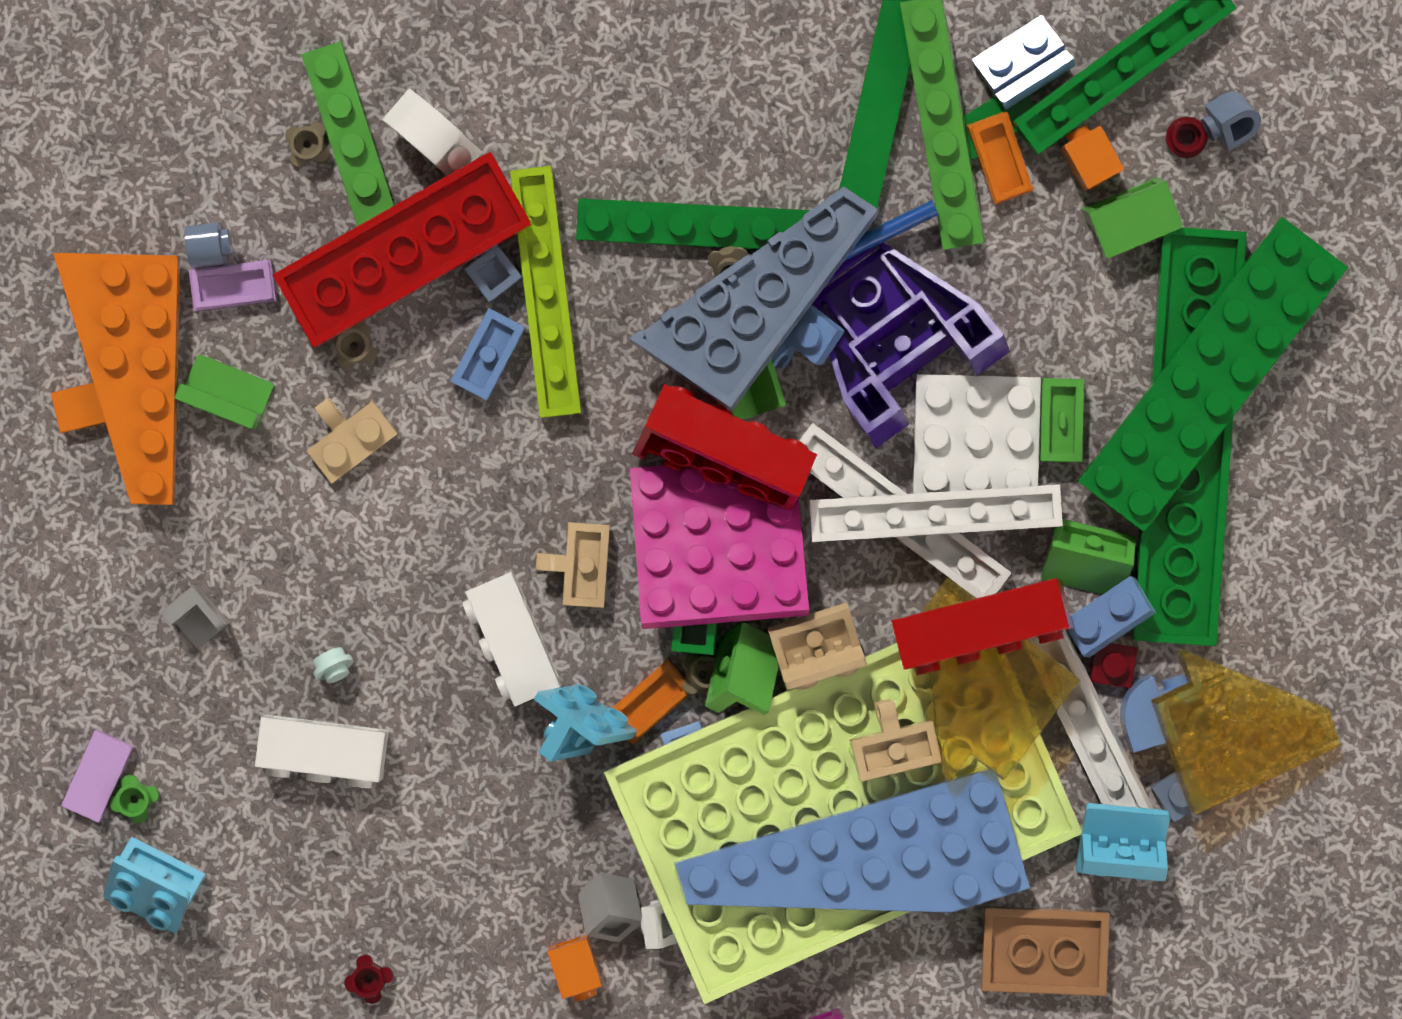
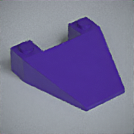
(894, 326)

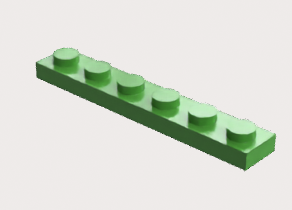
(942, 123)
(348, 131)

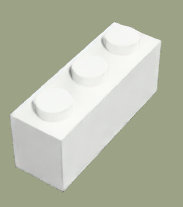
(511, 639)
(321, 750)

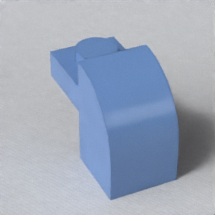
(1138, 715)

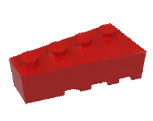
(724, 448)
(982, 625)

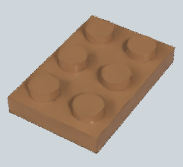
(1045, 950)

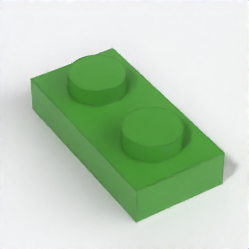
(1061, 420)

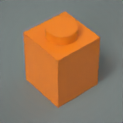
(1091, 157)
(575, 968)

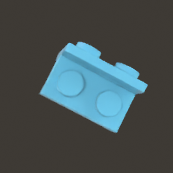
(580, 722)
(1124, 842)
(152, 885)

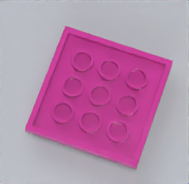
(713, 552)

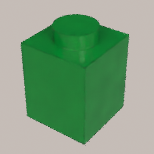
(695, 639)

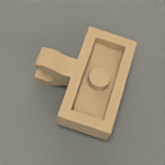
(350, 439)
(583, 564)
(894, 747)

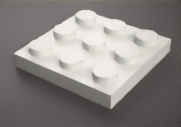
(975, 432)

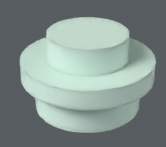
(332, 665)

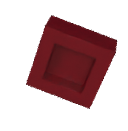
(1114, 665)

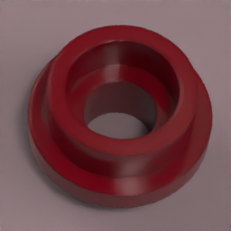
(1199, 135)

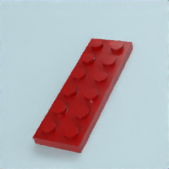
(402, 249)

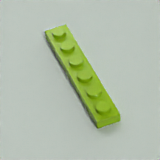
(546, 294)

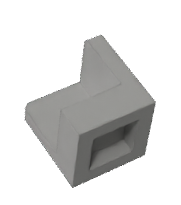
(195, 616)
(610, 907)

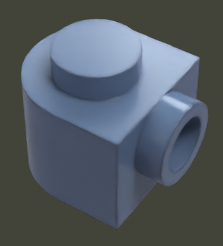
(1231, 120)
(207, 245)

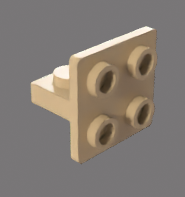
(817, 647)

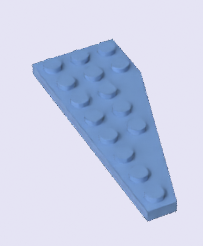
(903, 853)

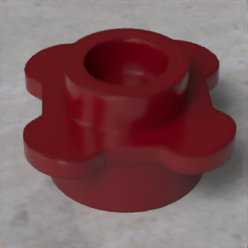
(357, 983)

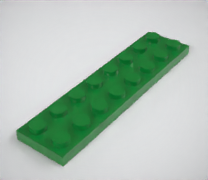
(1212, 374)

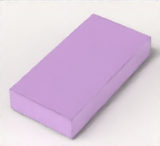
(232, 285)
(97, 776)

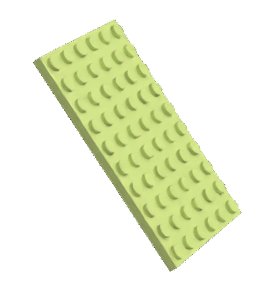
(781, 772)

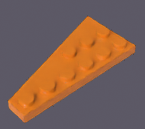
(130, 340)

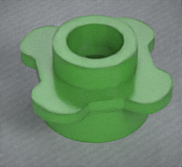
(123, 803)

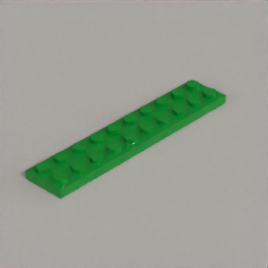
(1185, 542)

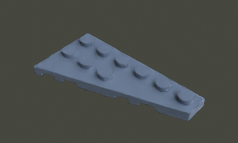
(747, 312)

